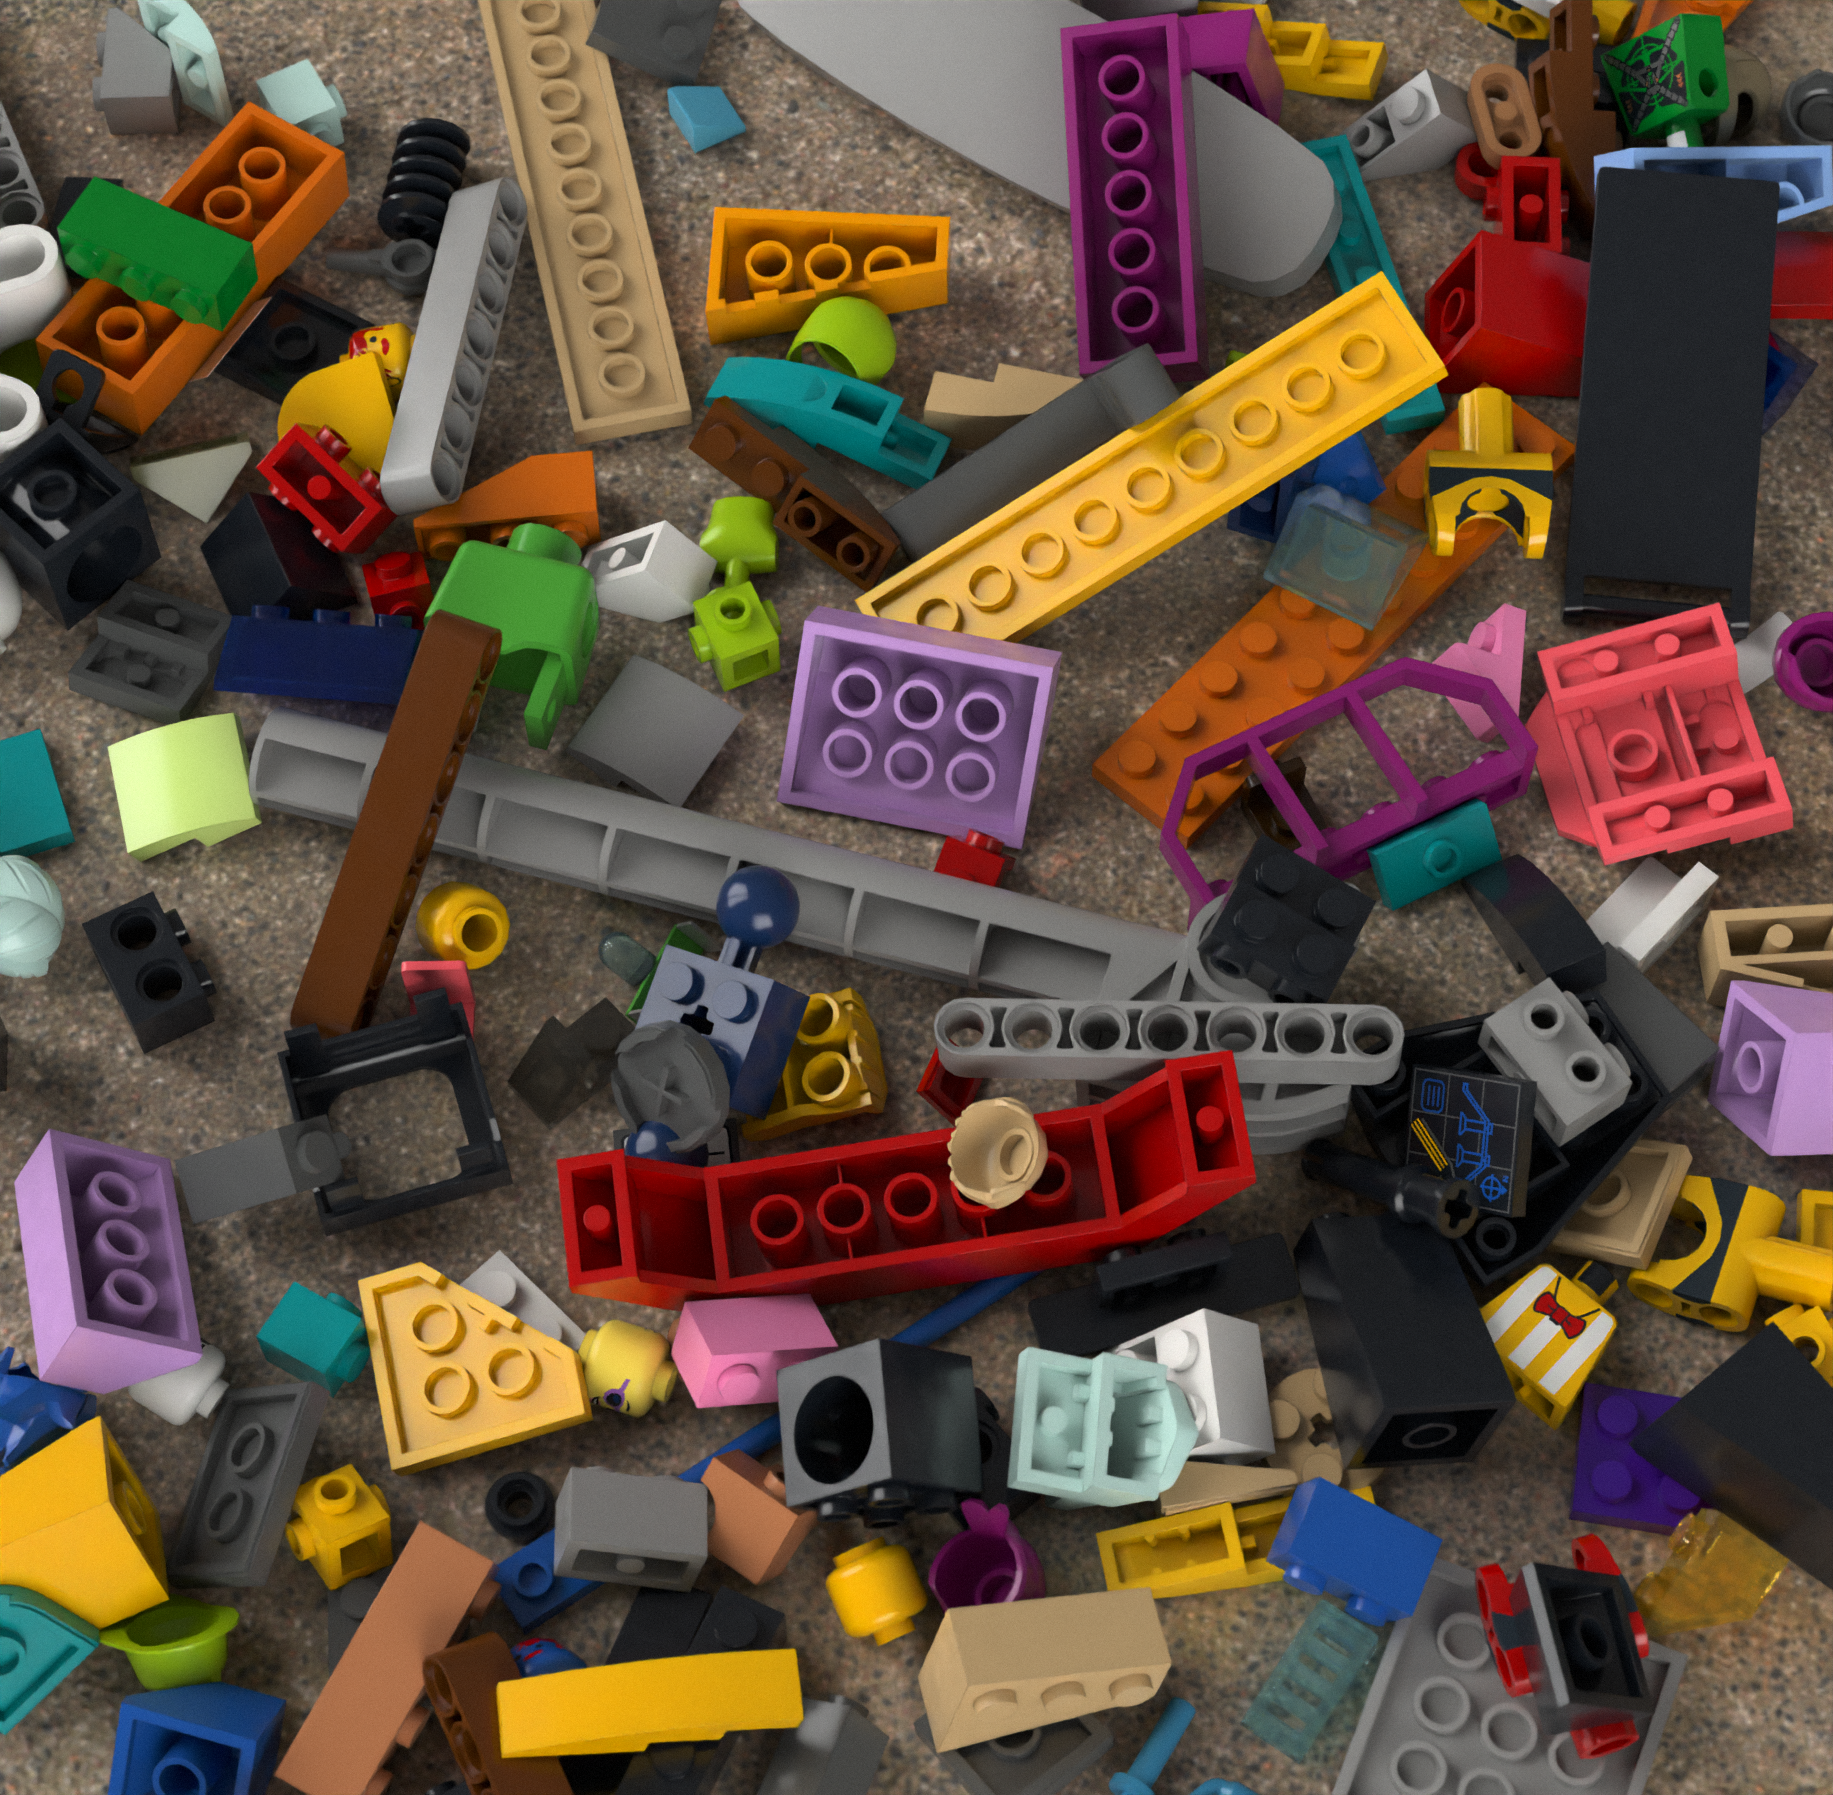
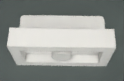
(1652, 910)

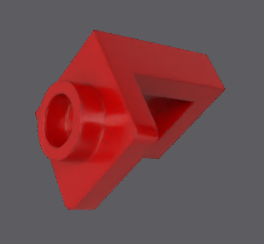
(399, 586)
(975, 858)

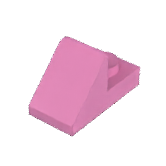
(1493, 653)

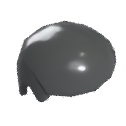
(1808, 110)

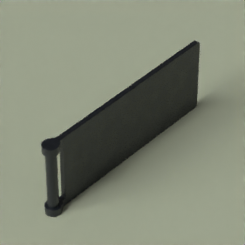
(1671, 391)

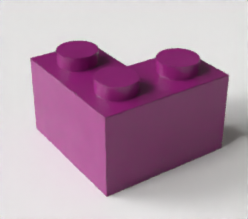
(1237, 58)

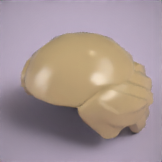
(996, 1151)

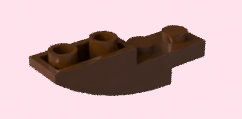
(1564, 99)
(805, 490)

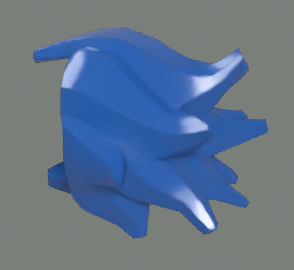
(35, 1412)

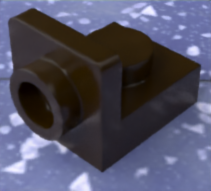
(1264, 815)

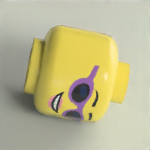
(627, 1368)

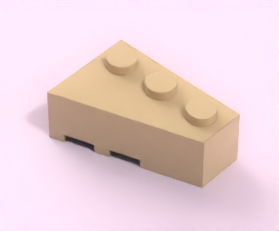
(1768, 947)
(1040, 1663)

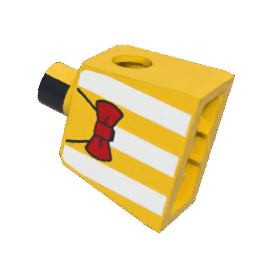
(1552, 1335)

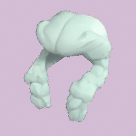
(29, 917)

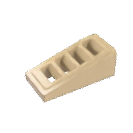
(1213, 1484)

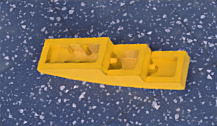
(1312, 60)
(1197, 1549)
(648, 1703)

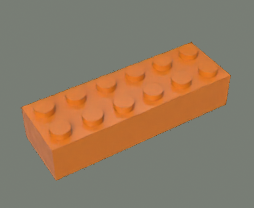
(253, 182)

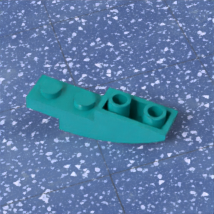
(835, 412)

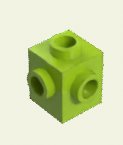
(736, 635)

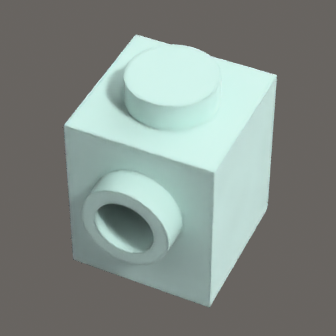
(304, 101)

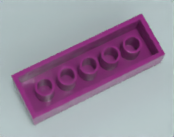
(1134, 194)

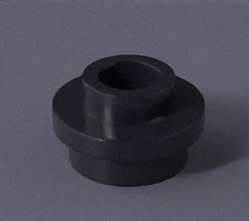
(514, 1487)

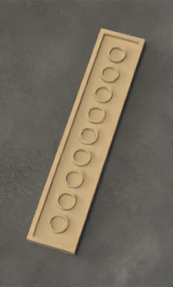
(585, 220)

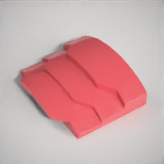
(1654, 741)

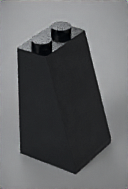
(1399, 1343)
(1758, 1448)

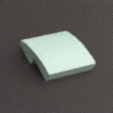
(192, 55)

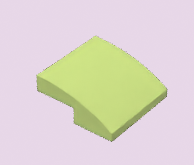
(183, 784)

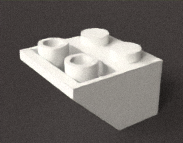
(1222, 1378)

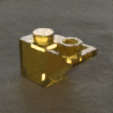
(1710, 1578)

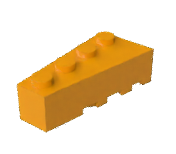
(782, 264)

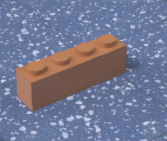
(379, 1683)

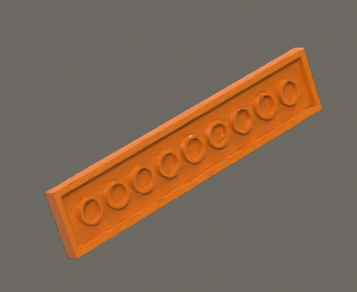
(1293, 653)

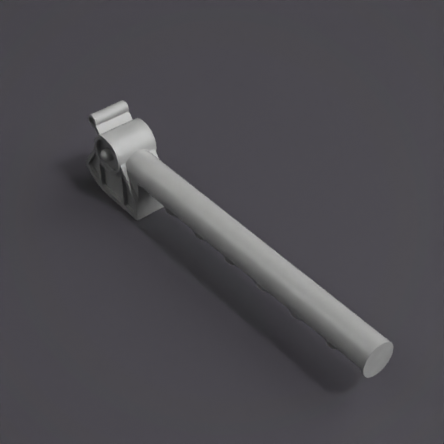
(847, 898)

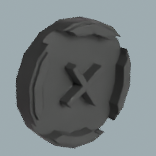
(673, 1079)

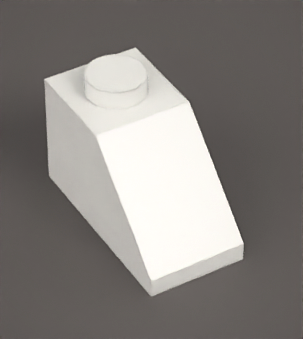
(650, 572)

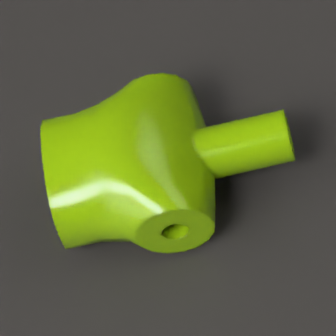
(741, 538)

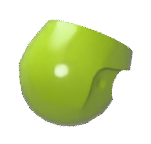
(850, 337)

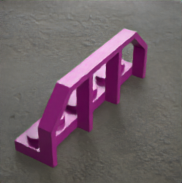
(1343, 852)

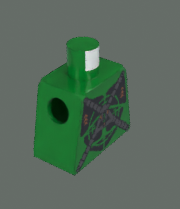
(1671, 79)

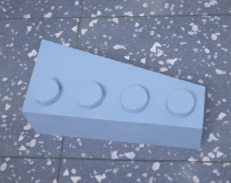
(1801, 171)

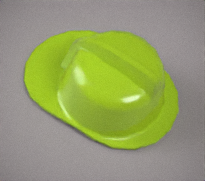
(175, 1642)

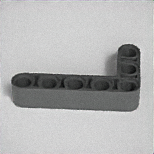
(1032, 451)

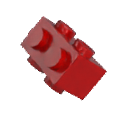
(1529, 202)
(319, 479)

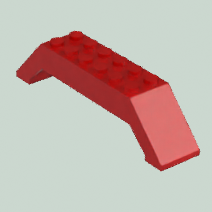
(889, 1215)

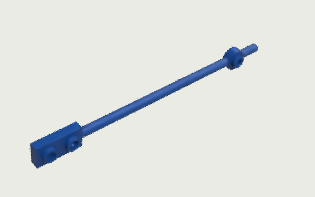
(528, 1576)

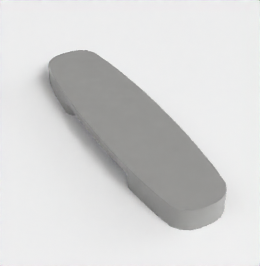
(992, 91)

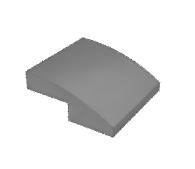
(654, 732)

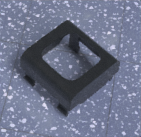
(432, 1039)

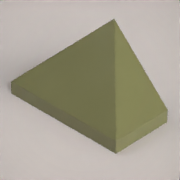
(195, 473)

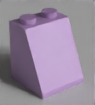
(1777, 1067)

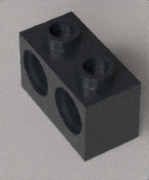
(145, 973)

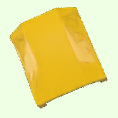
(829, 1071)

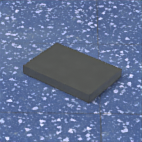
(245, 1486)

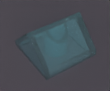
(1343, 554)

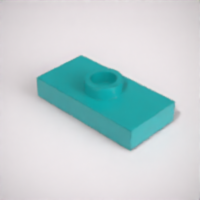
(1434, 854)

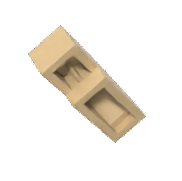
(981, 410)

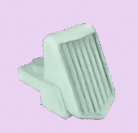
(1097, 1429)

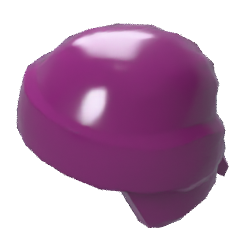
(1805, 662)
(986, 1562)

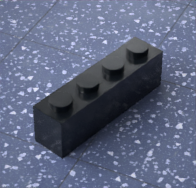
(694, 1767)

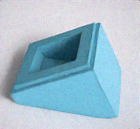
(703, 115)

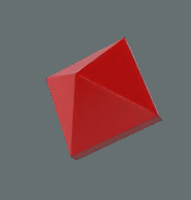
(946, 1091)

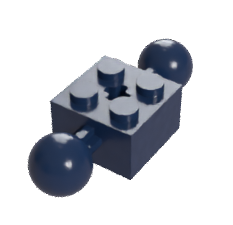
(739, 1012)

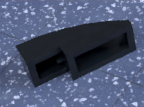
(1537, 925)

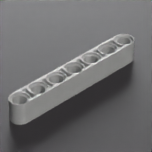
(454, 347)
(1138, 1022)

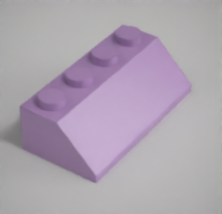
(104, 1264)

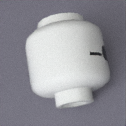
(187, 1390)

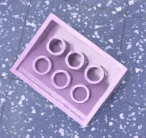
(917, 725)

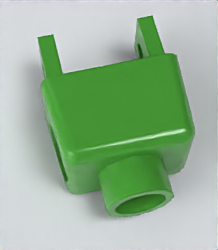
(544, 613)

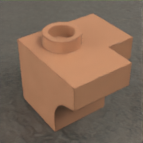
(752, 1519)

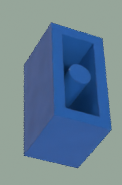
(1353, 1552)

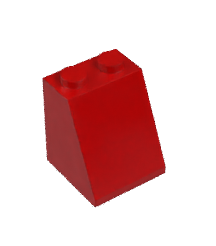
(1509, 319)

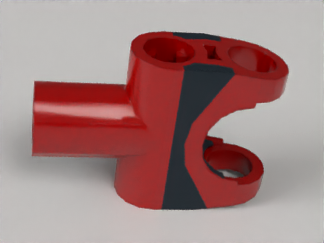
(1505, 1647)

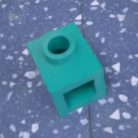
(316, 1338)

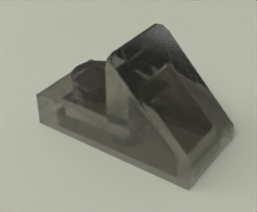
(570, 1063)

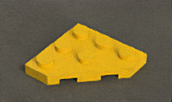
(461, 1371)

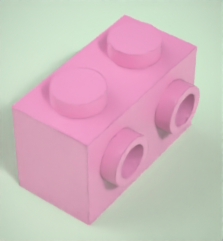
(737, 1344)

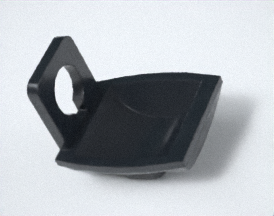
(96, 431)

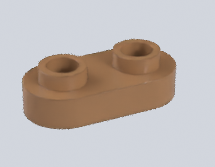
(1503, 123)

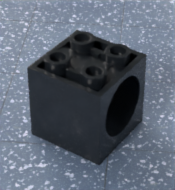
(71, 524)
(880, 1433)

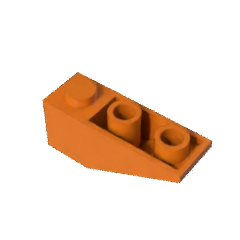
(540, 490)

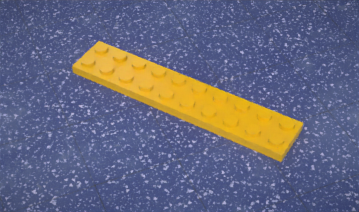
(1170, 472)

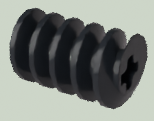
(422, 180)

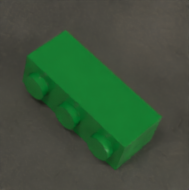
(157, 254)

